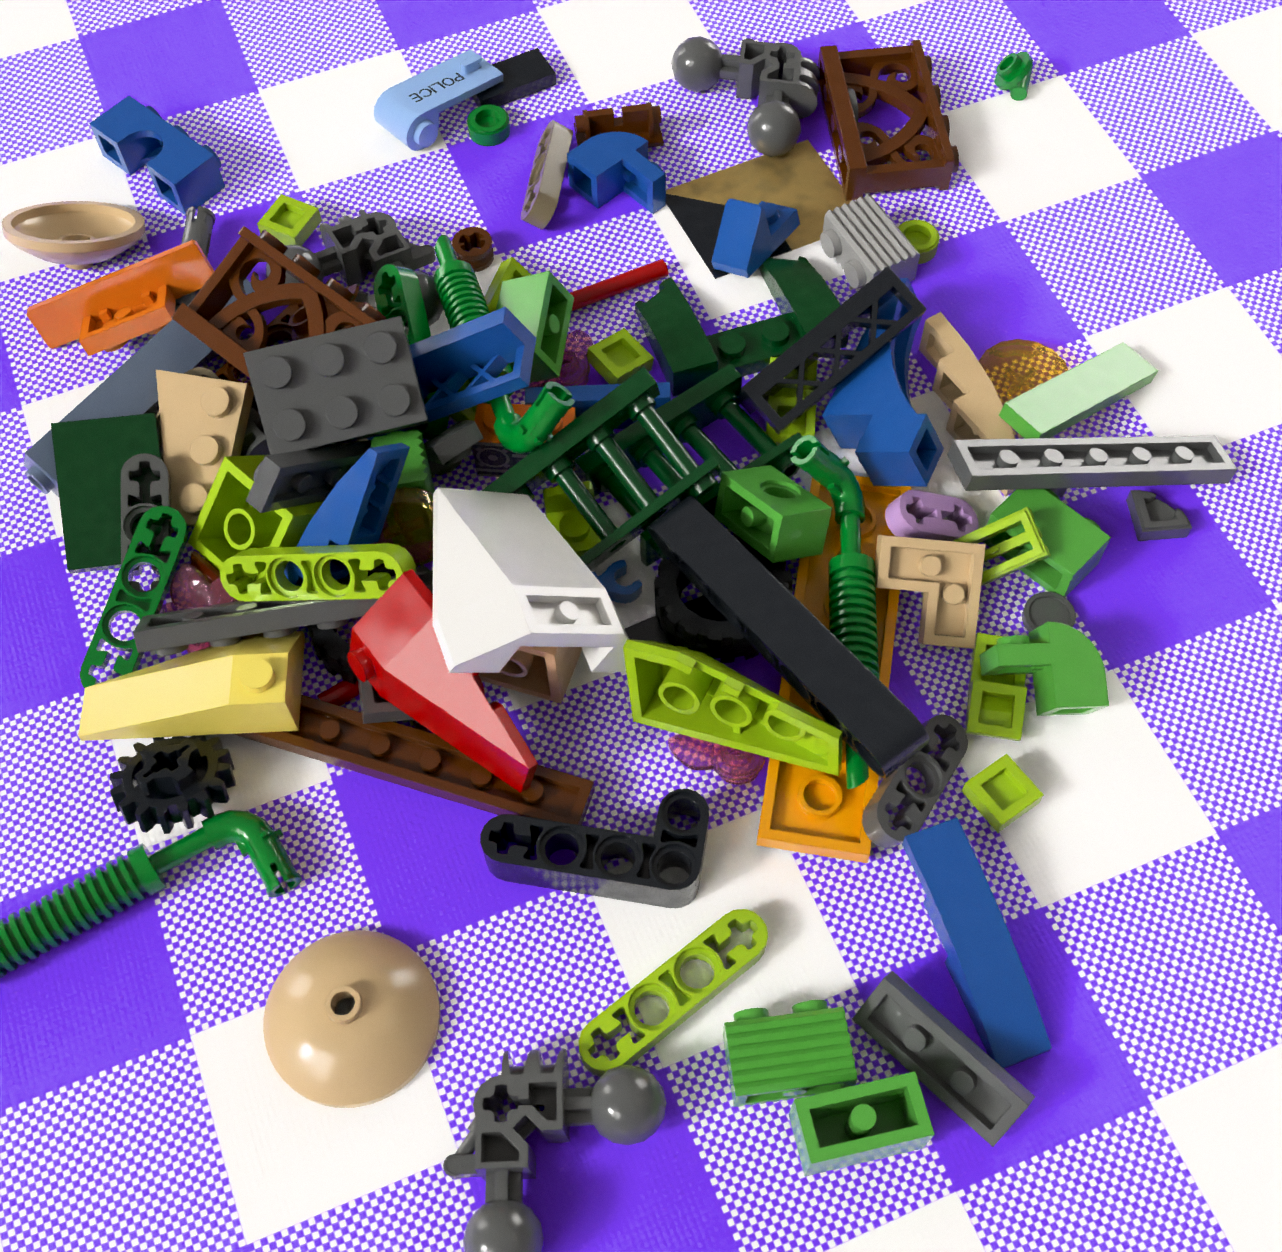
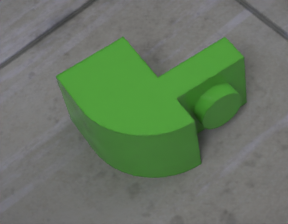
(1064, 667)

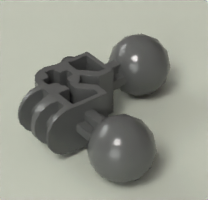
(773, 71)
(366, 246)
(622, 1106)

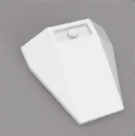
(513, 583)

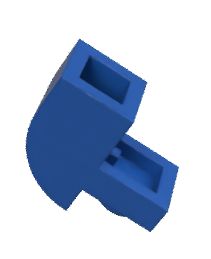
(616, 164)

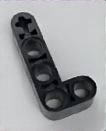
(597, 847)

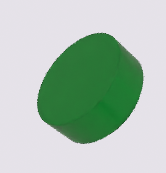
(488, 125)

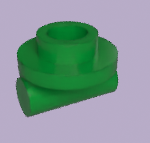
(1015, 74)

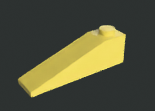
(205, 692)

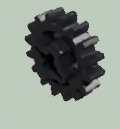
(172, 781)

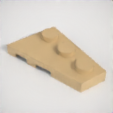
(199, 427)

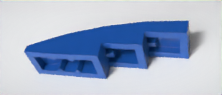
(355, 506)
(977, 944)

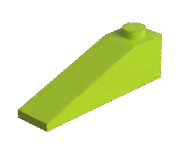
(716, 704)

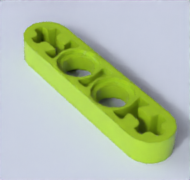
(315, 567)
(668, 984)

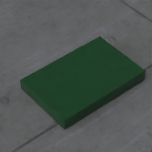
(89, 484)

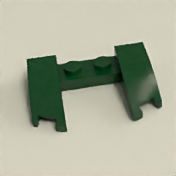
(691, 356)

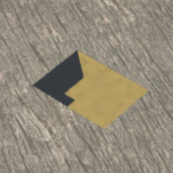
(789, 180)

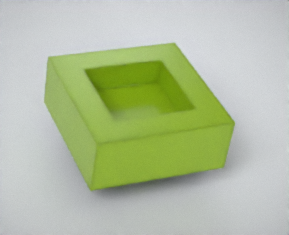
(290, 220)
(619, 357)
(1002, 793)

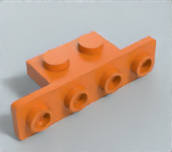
(122, 303)

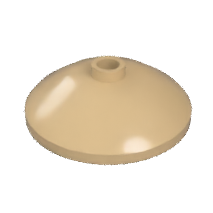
(74, 231)
(373, 1047)

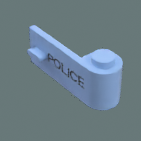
(413, 106)

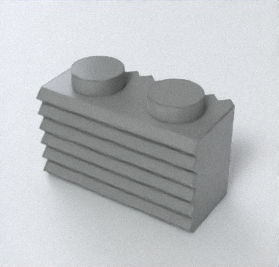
(867, 242)

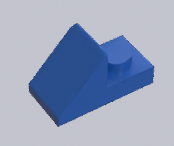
(751, 235)

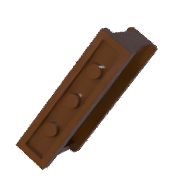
(863, 165)
(222, 327)

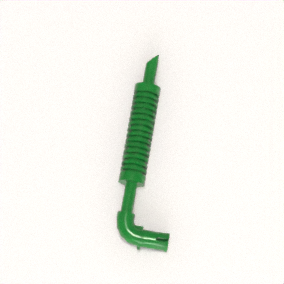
(463, 302)
(849, 573)
(133, 877)

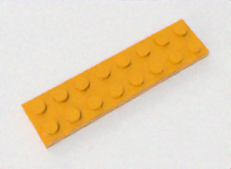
(804, 806)

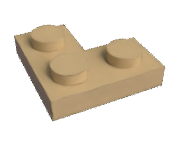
(948, 577)

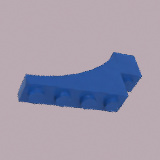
(875, 411)

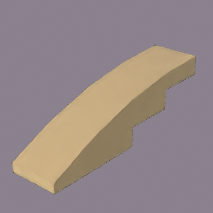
(963, 385)

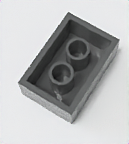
(337, 387)

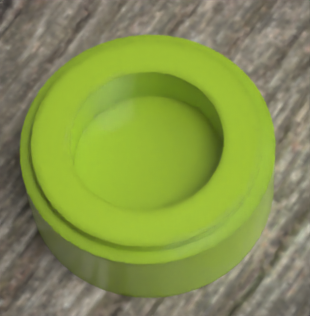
(923, 238)

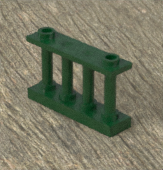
(686, 415)
(595, 432)

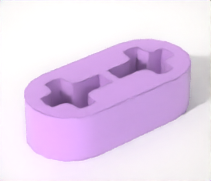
(931, 511)

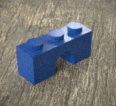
(178, 166)

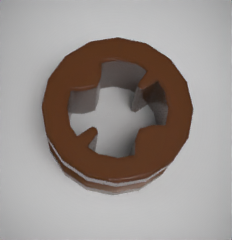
(470, 239)

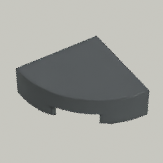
(1154, 518)

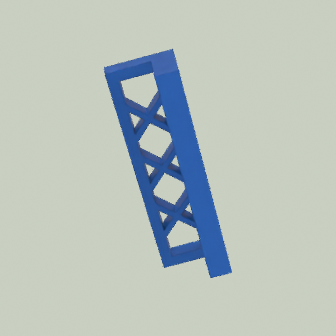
(471, 350)

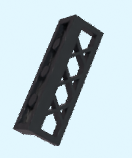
(818, 342)

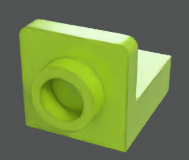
(568, 520)

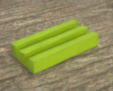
(1031, 535)

